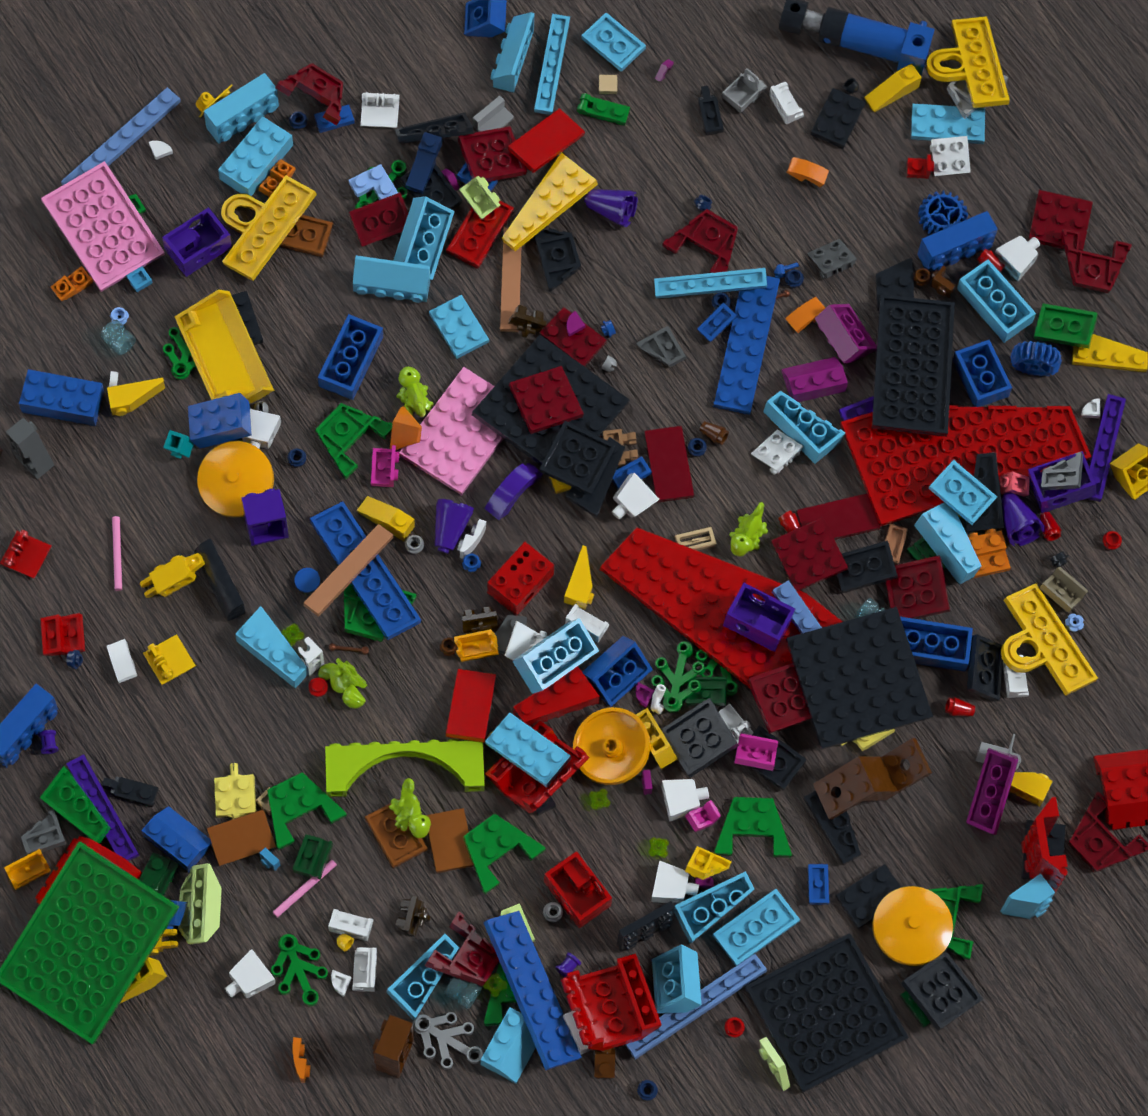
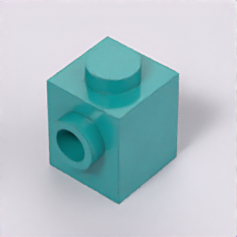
(178, 444)

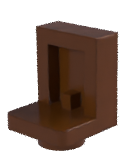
(941, 284)
(604, 1063)

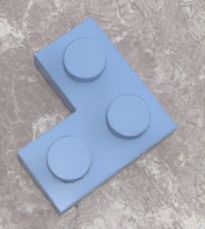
(373, 179)

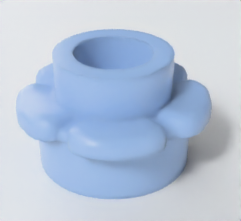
(119, 312)
(1074, 627)

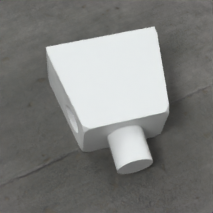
(1018, 255)
(263, 428)
(633, 497)
(682, 797)
(672, 884)
(249, 976)

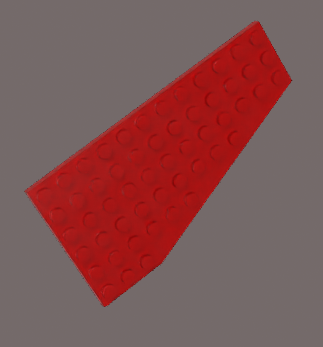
(903, 464)
(694, 596)

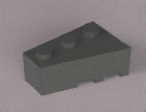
(28, 448)

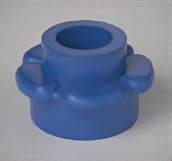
(608, 328)
(471, 558)

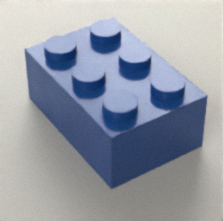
(982, 374)
(219, 420)

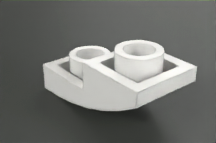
(471, 541)
(121, 660)

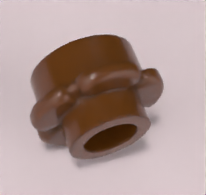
(922, 272)
(444, 646)

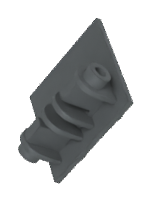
(832, 258)

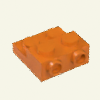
(991, 552)

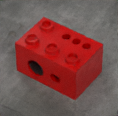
(519, 577)
(577, 889)

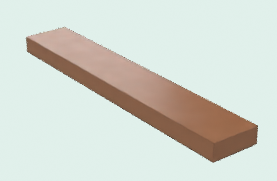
(510, 286)
(348, 570)

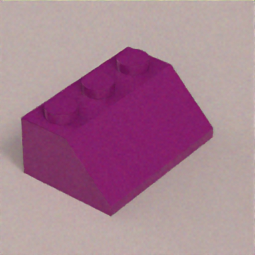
(845, 332)
(815, 379)

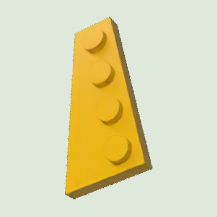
(1111, 355)

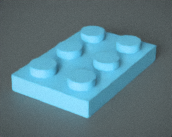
(613, 42)
(459, 326)
(962, 492)

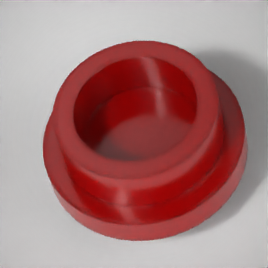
(1112, 540)
(318, 687)
(734, 1027)

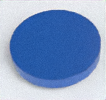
(307, 580)

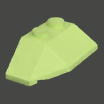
(204, 904)

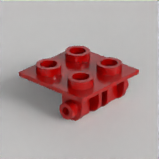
(25, 554)

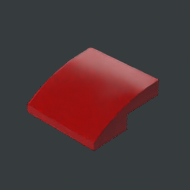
(62, 634)

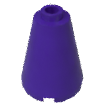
(613, 204)
(1019, 520)
(450, 523)

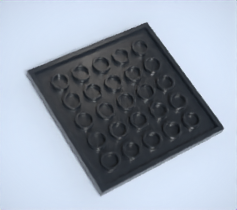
(596, 398)
(859, 678)
(826, 1012)

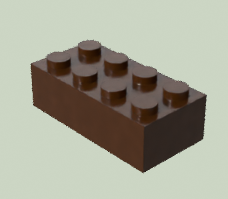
(393, 1046)

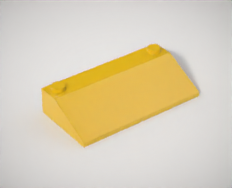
(223, 348)

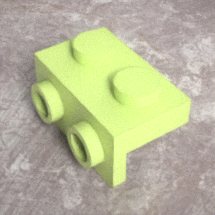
(480, 197)

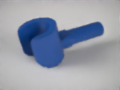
(780, 269)

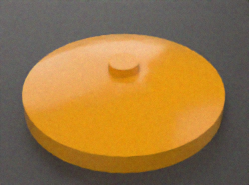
(232, 473)
(615, 743)
(912, 926)

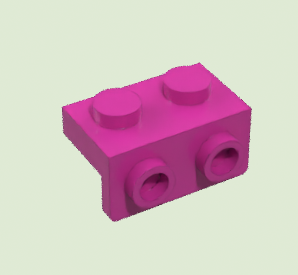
(383, 467)
(756, 752)

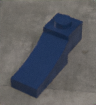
(424, 162)

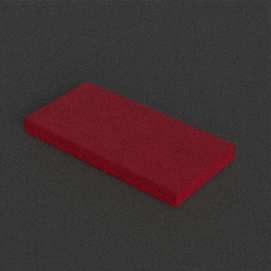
(669, 464)
(843, 516)

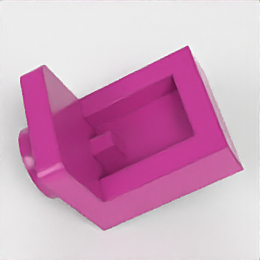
(703, 816)

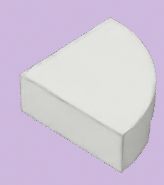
(160, 149)
(1091, 409)
(340, 982)

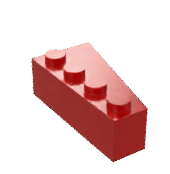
(564, 696)

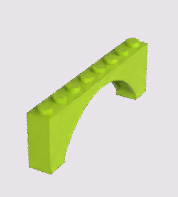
(347, 763)

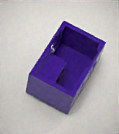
(197, 245)
(1054, 499)
(265, 517)
(757, 619)

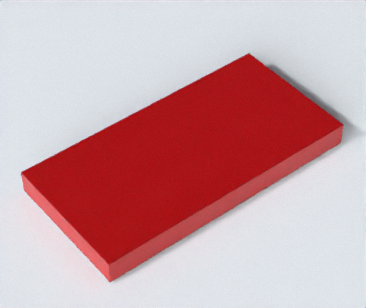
(546, 140)
(478, 235)
(471, 705)

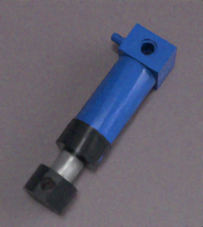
(861, 34)

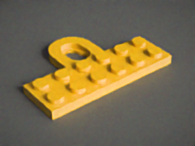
(978, 61)
(268, 228)
(1049, 638)

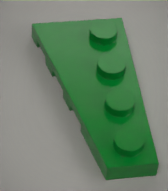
(72, 803)

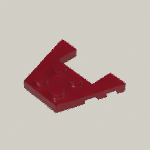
(319, 85)
(710, 234)
(1091, 269)
(1097, 844)
(474, 959)

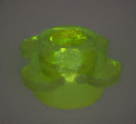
(293, 628)
(599, 804)
(663, 843)
(495, 979)

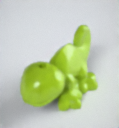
(416, 393)
(749, 531)
(343, 680)
(409, 811)

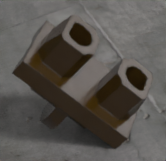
(527, 323)
(479, 622)
(415, 915)

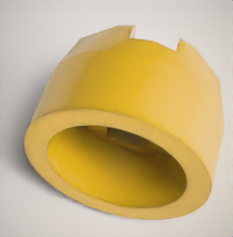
(344, 942)

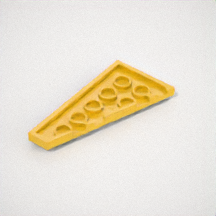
(556, 193)

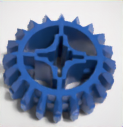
(947, 206)
(1036, 358)

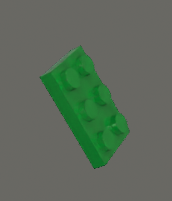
(1065, 326)

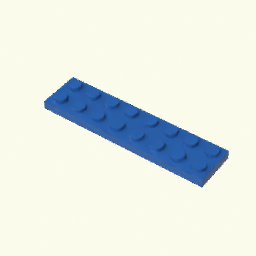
(746, 348)
(375, 583)
(532, 990)

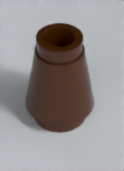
(714, 432)

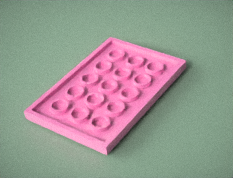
(102, 226)
(452, 440)

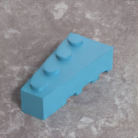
(803, 426)
(949, 540)
(268, 644)
(706, 908)
(417, 983)

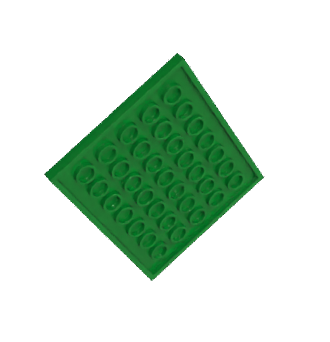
(86, 942)

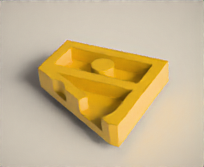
(706, 864)

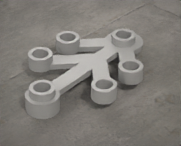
(445, 1037)

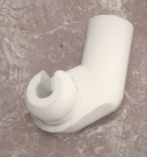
(656, 699)

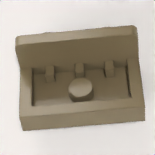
(1064, 589)

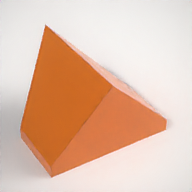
(405, 430)

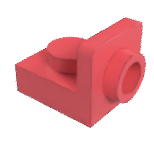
(1014, 483)

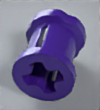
(48, 742)
(568, 964)

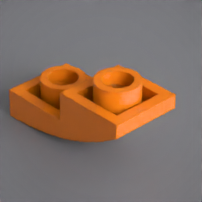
(804, 169)
(276, 175)
(73, 284)
(805, 314)
(301, 1066)

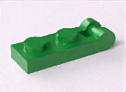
(603, 109)

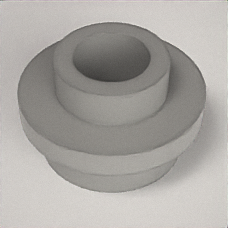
(414, 539)
(552, 906)

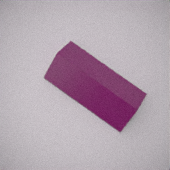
(992, 790)

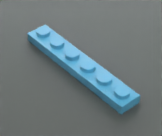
(552, 64)
(710, 283)

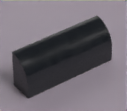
(220, 581)

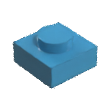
(139, 279)
(269, 859)

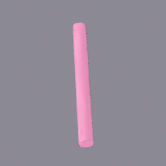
(117, 553)
(302, 890)

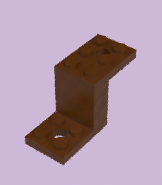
(872, 778)

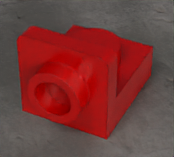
(919, 167)

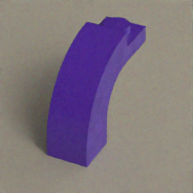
(511, 489)

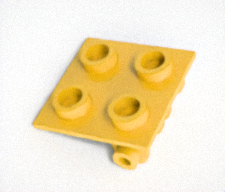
(206, 100)
(169, 659)

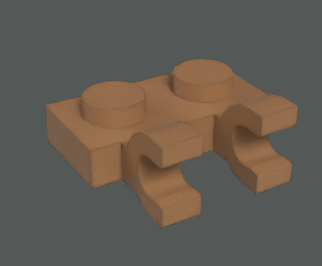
(629, 439)

